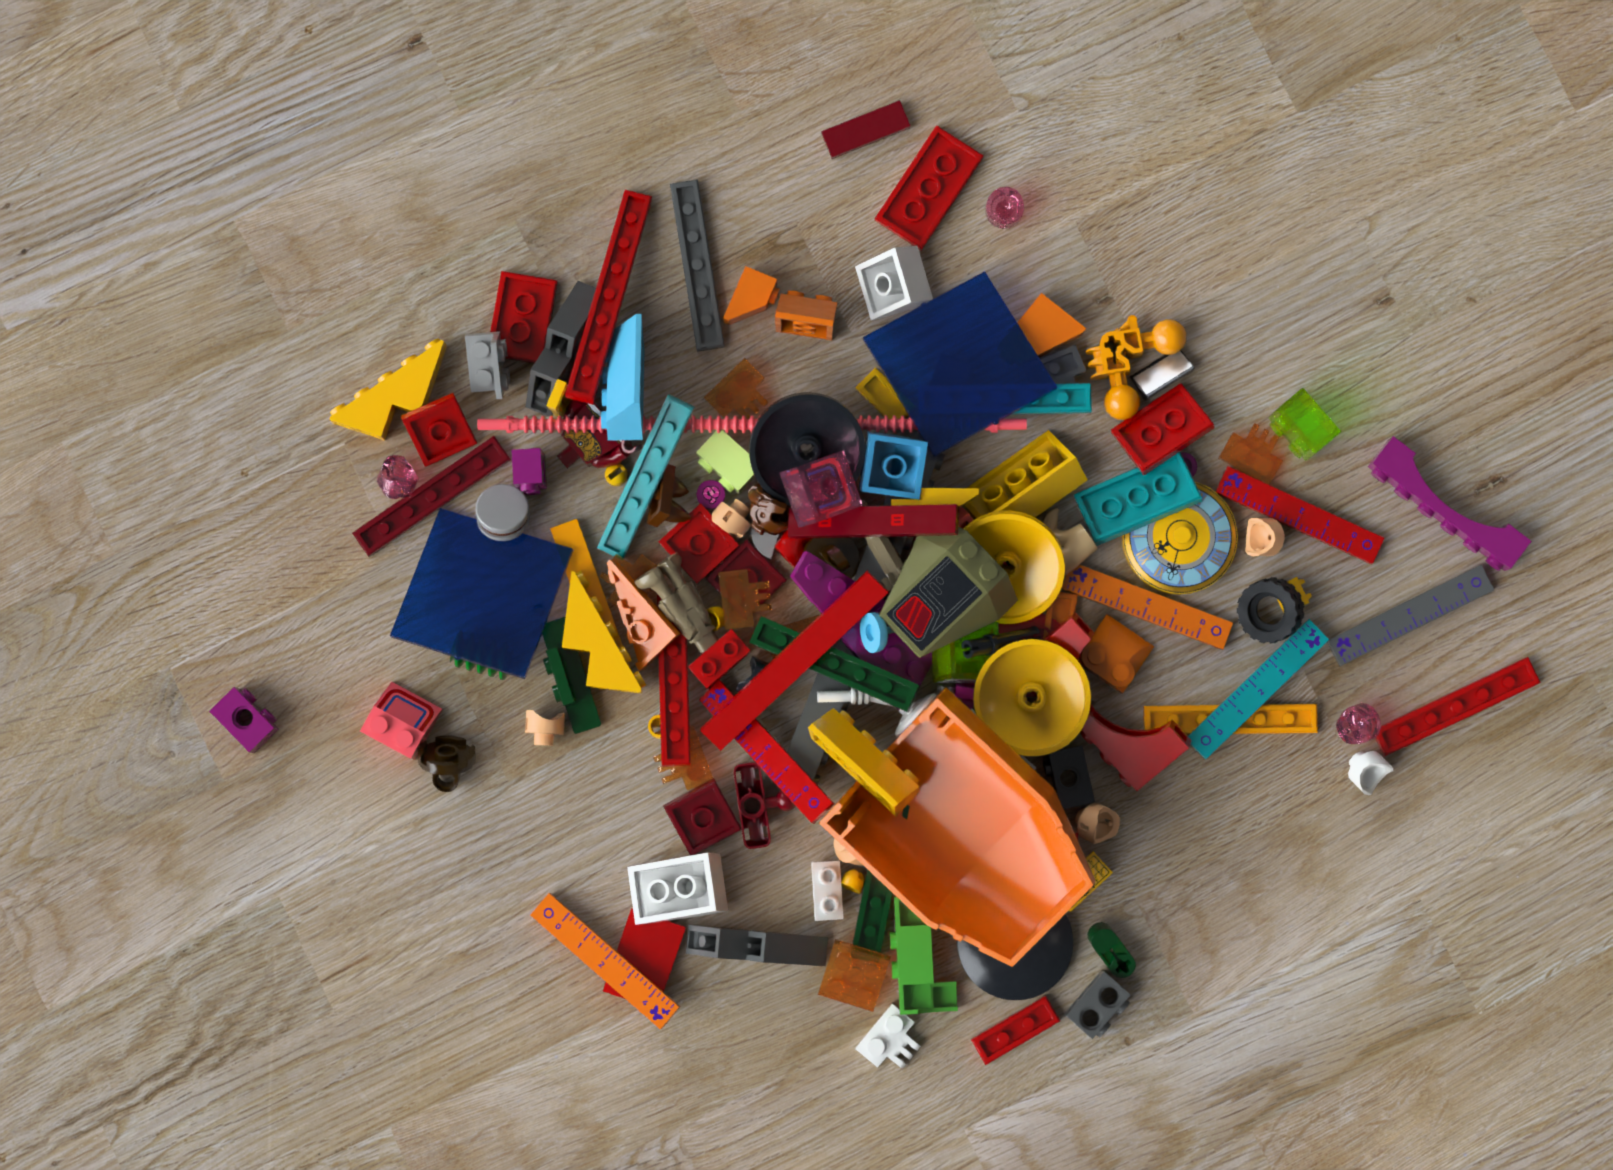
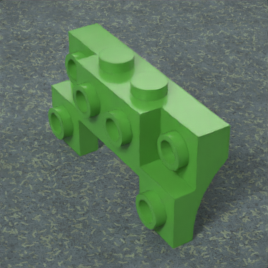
(915, 966)

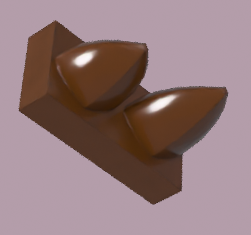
(662, 506)

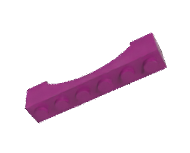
(1396, 466)

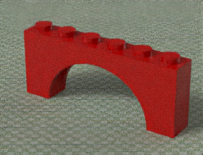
(1134, 753)

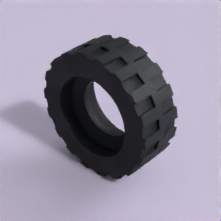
(1286, 595)

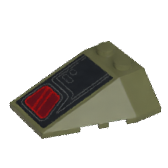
(946, 592)

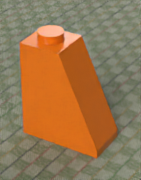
(1049, 326)

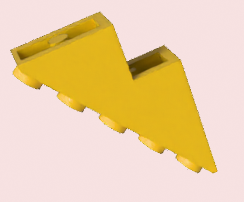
(403, 389)
(588, 633)

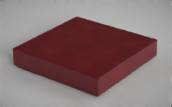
(758, 569)
(702, 817)

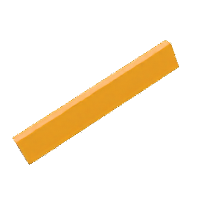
(571, 536)
(1265, 720)

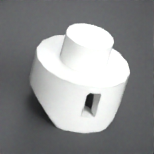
(1368, 770)

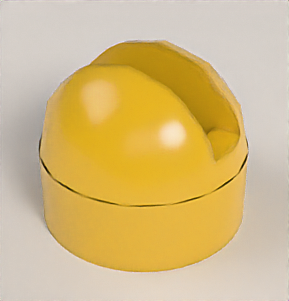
(618, 480)
(716, 617)
(654, 723)
(853, 881)

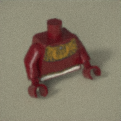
(592, 447)

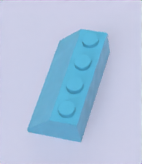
(624, 382)

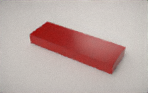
(1015, 1030)

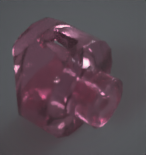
(1004, 207)
(399, 479)
(1361, 721)

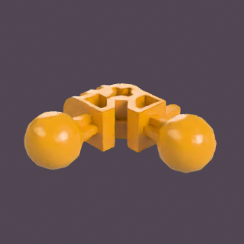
(1123, 400)

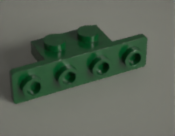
(569, 679)

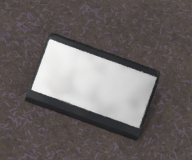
(1161, 374)

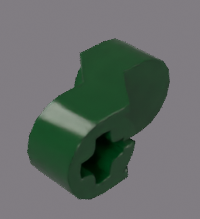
(1120, 959)

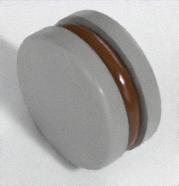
(502, 512)

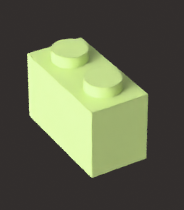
(727, 460)

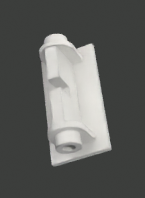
(827, 890)

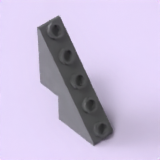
(560, 347)
(756, 945)

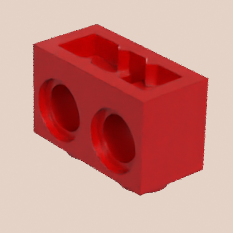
(719, 659)

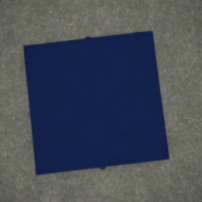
(959, 363)
(481, 595)

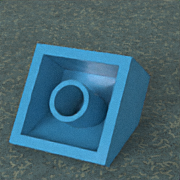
(893, 465)

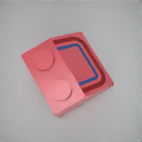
(401, 720)

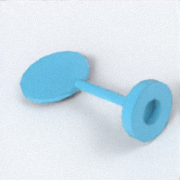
(874, 632)

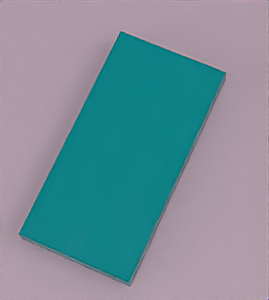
(1137, 499)

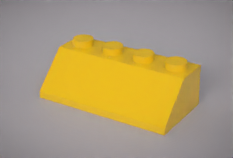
(1028, 479)
(864, 761)

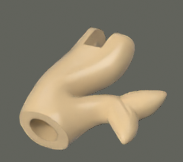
(1075, 541)

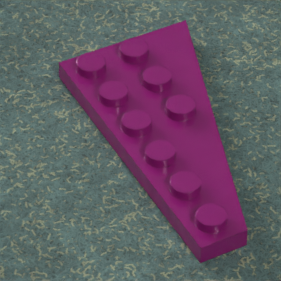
(823, 586)

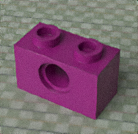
(529, 470)
(228, 713)

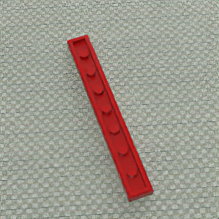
(608, 297)
(794, 660)

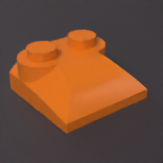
(1115, 654)

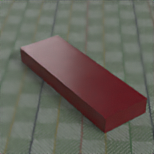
(865, 129)

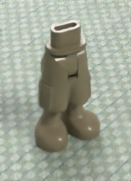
(684, 605)

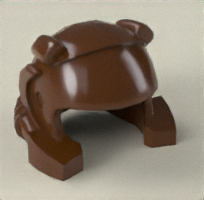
(767, 512)

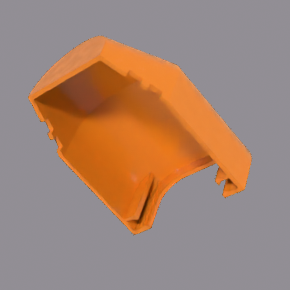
(981, 839)

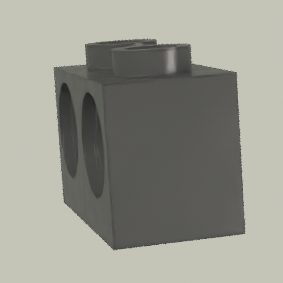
(1091, 999)

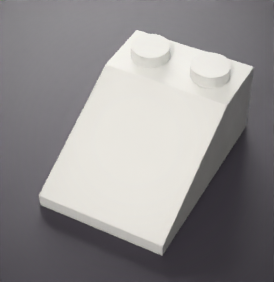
(678, 888)

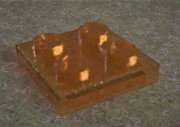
(854, 975)

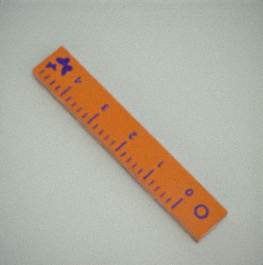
(1148, 606)
(605, 961)

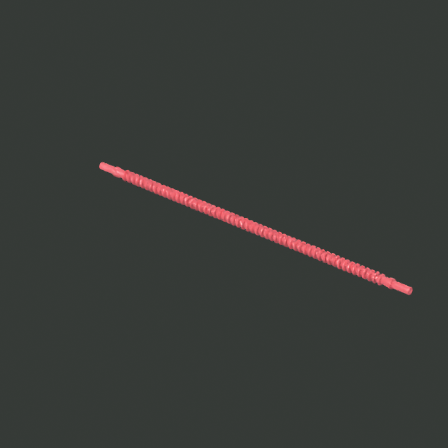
(513, 424)

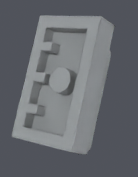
(485, 363)

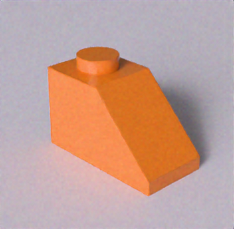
(751, 296)

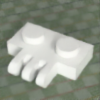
(888, 1038)

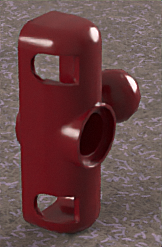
(756, 820)

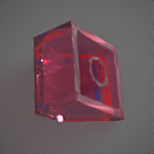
(821, 489)

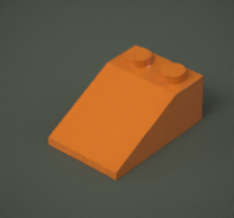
(806, 315)

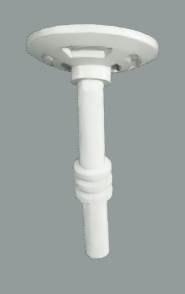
(856, 696)

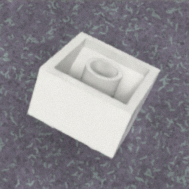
(894, 282)

